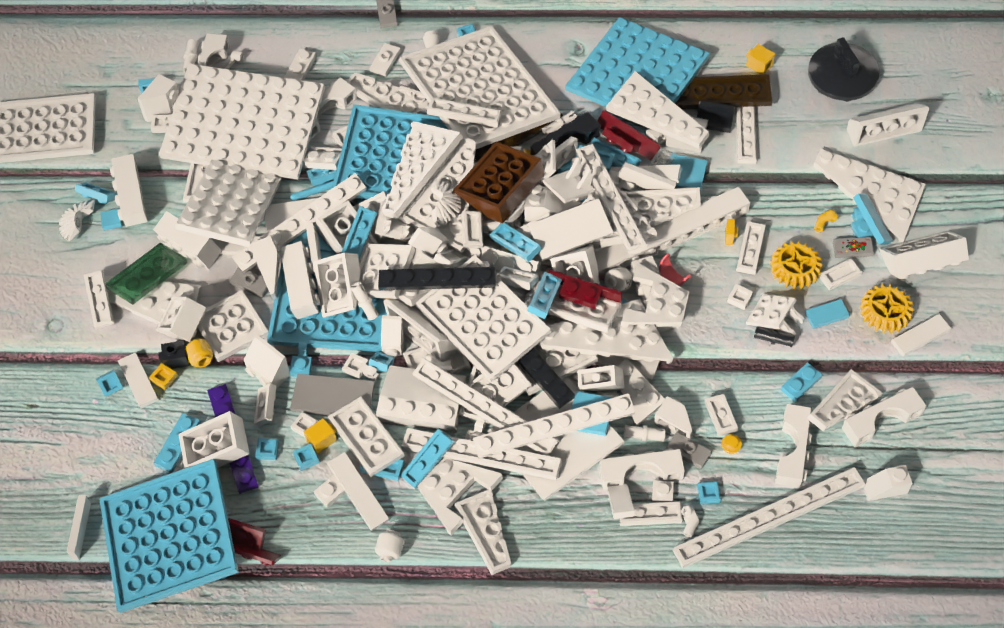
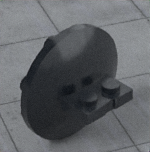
(843, 71)

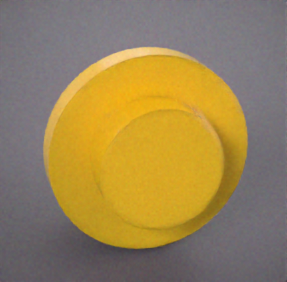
(731, 443)

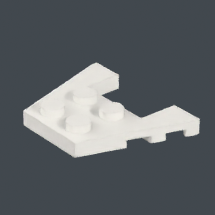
(665, 302)
(448, 483)

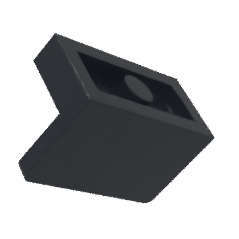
(718, 115)

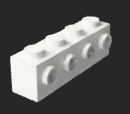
(129, 190)
(299, 280)

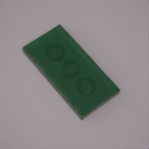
(146, 273)

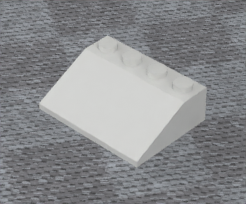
(416, 404)

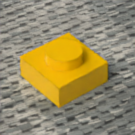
(730, 232)
(163, 376)

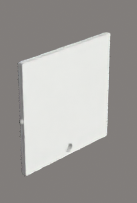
(576, 449)

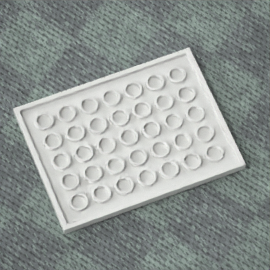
(485, 74)
(242, 120)

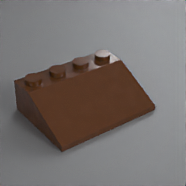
(500, 181)

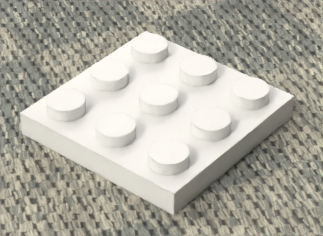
(381, 257)
(231, 325)

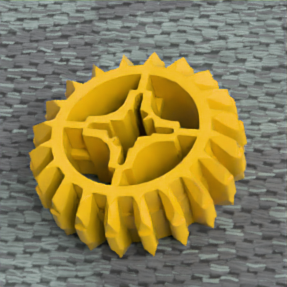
(800, 260)
(898, 305)

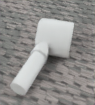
(235, 56)

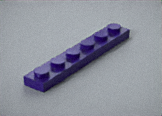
(242, 467)

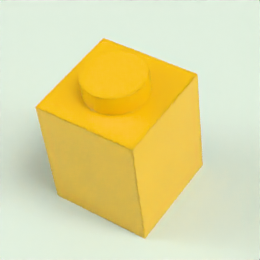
(760, 59)
(320, 435)

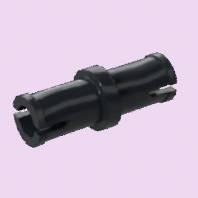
(774, 336)

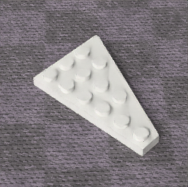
(421, 157)
(451, 172)
(891, 194)
(661, 205)
(629, 341)

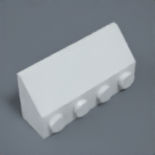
(887, 124)
(925, 254)
(421, 329)

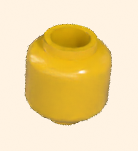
(199, 353)

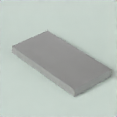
(328, 394)

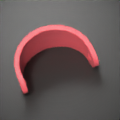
(667, 271)

